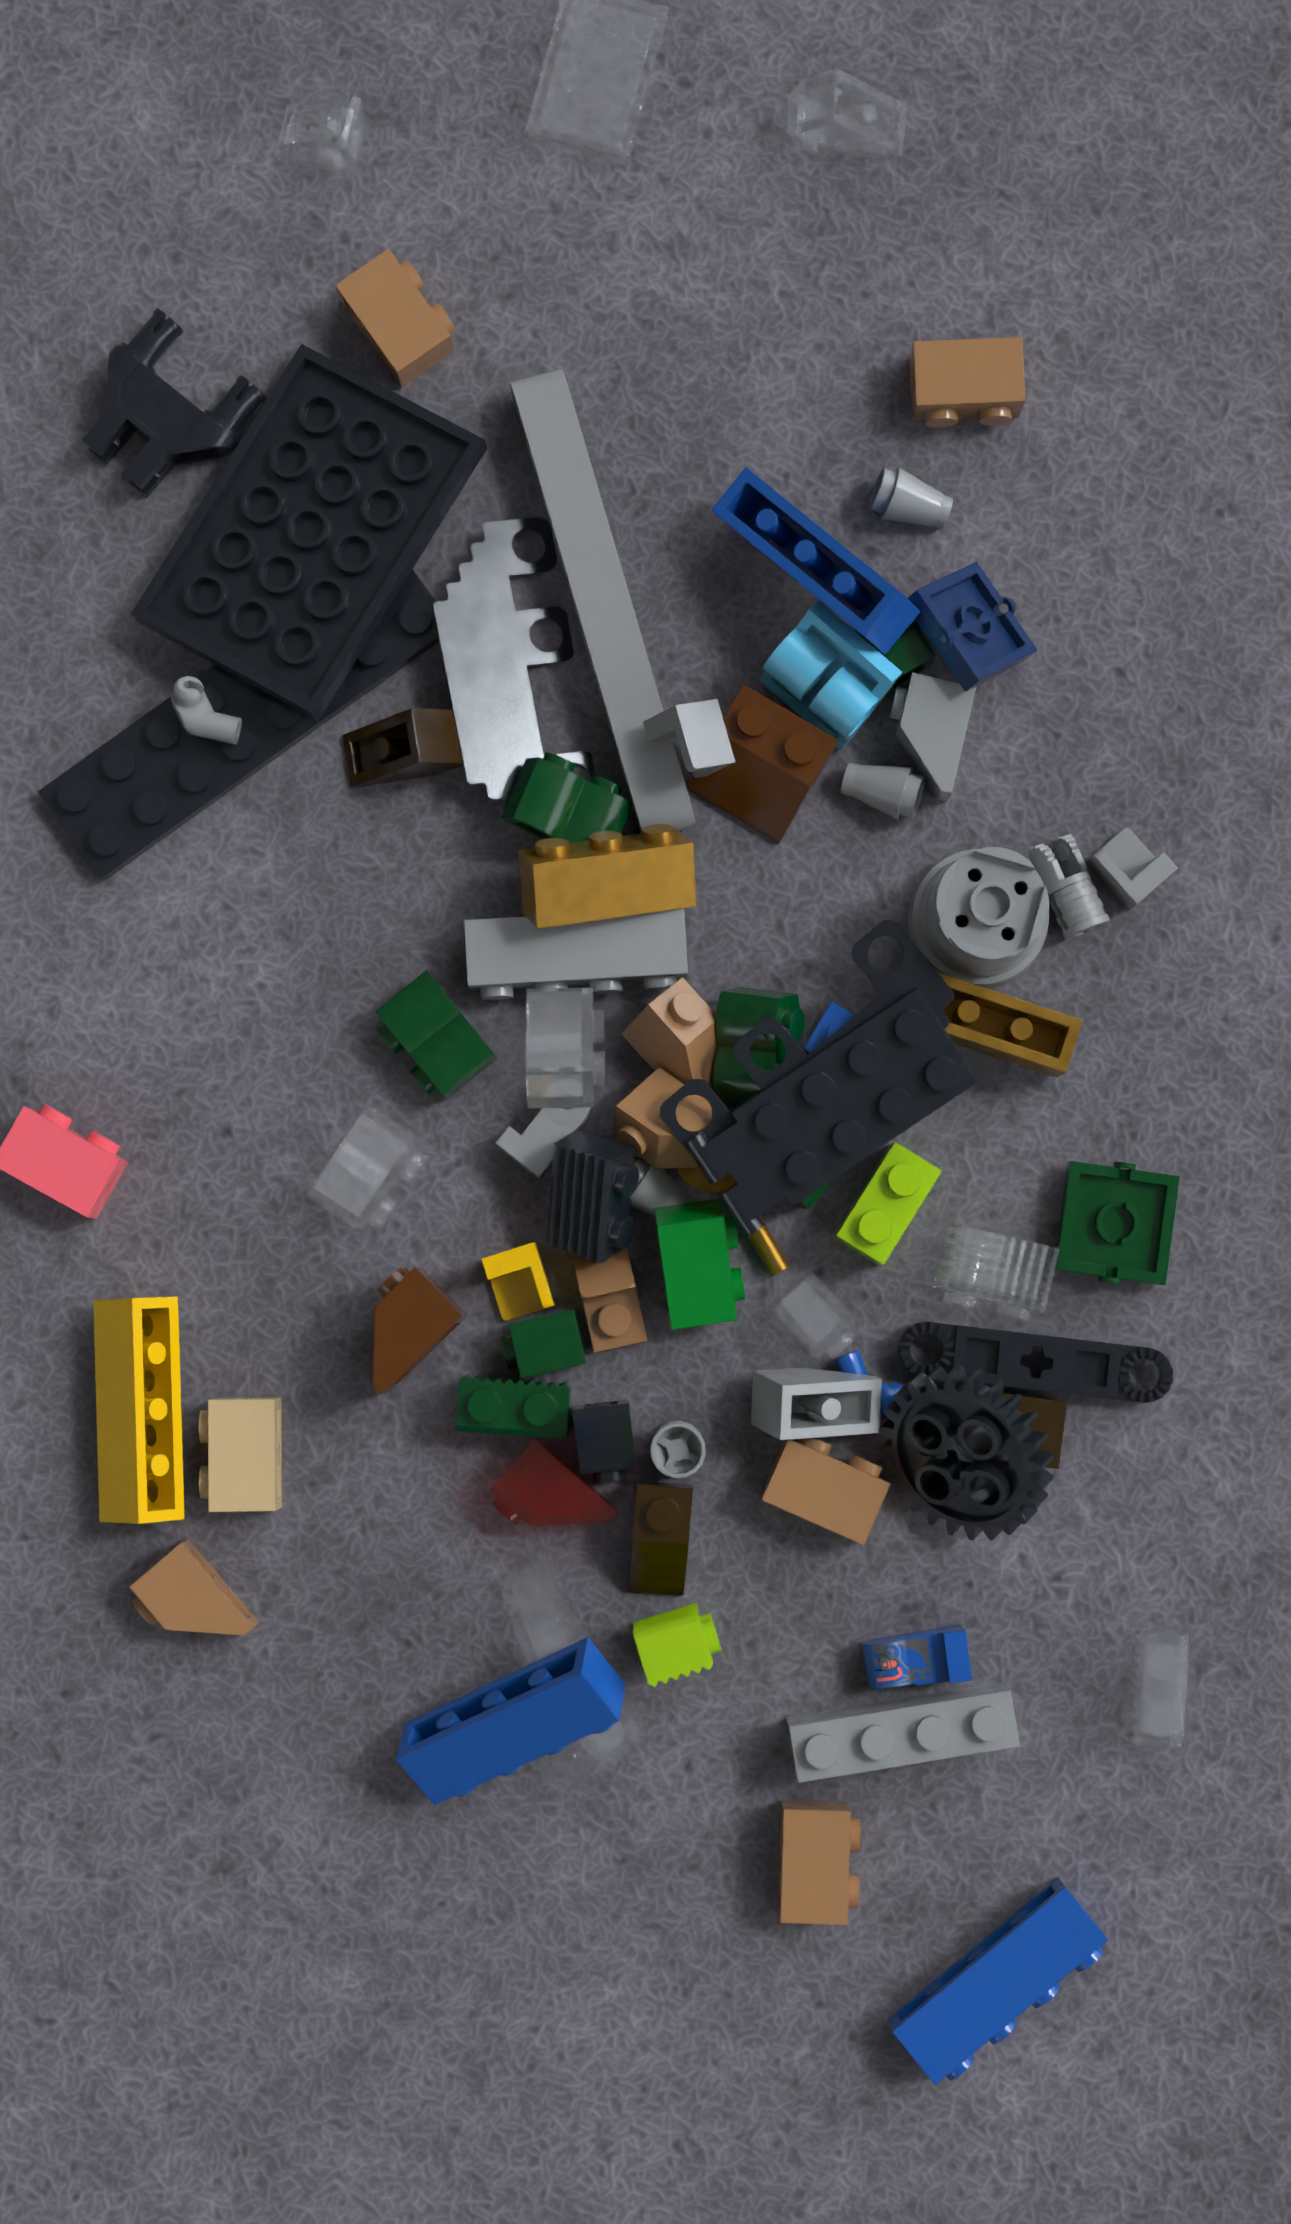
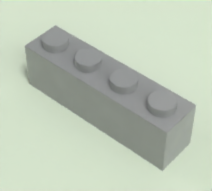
(601, 953)
(902, 1732)

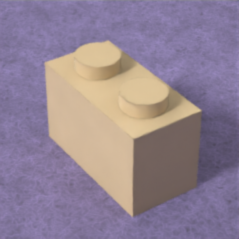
(242, 1454)

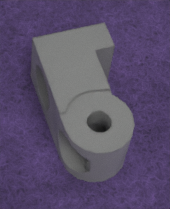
(536, 1144)

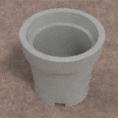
(990, 905)

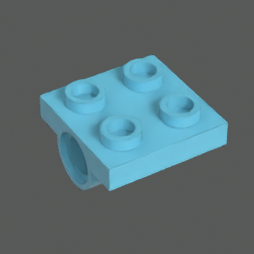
(829, 674)

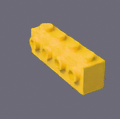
(138, 1410)

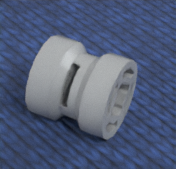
(677, 1456)

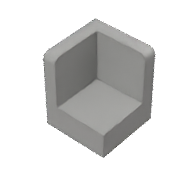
(699, 735)
(1130, 868)

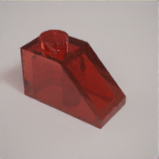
(548, 1491)

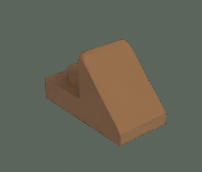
(610, 1301)

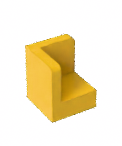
(519, 1281)

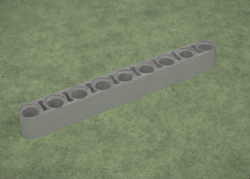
(600, 598)

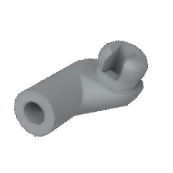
(198, 715)

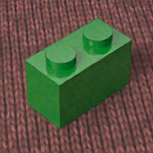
(697, 1263)

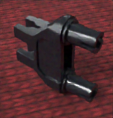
(161, 415)

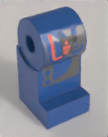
(917, 1658)

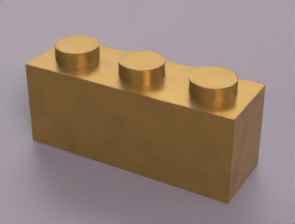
(607, 876)
(1010, 1028)

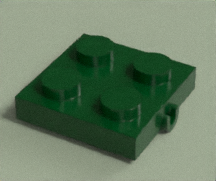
(1116, 1222)

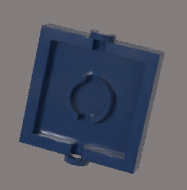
(967, 627)

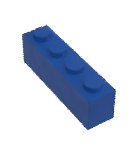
(816, 560)
(511, 1722)
(998, 1982)

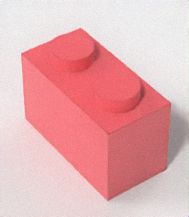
(60, 1161)

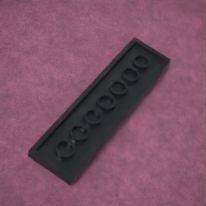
(162, 776)

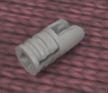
(1069, 887)

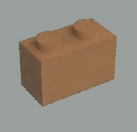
(396, 317)
(967, 380)
(825, 1488)
(816, 1862)

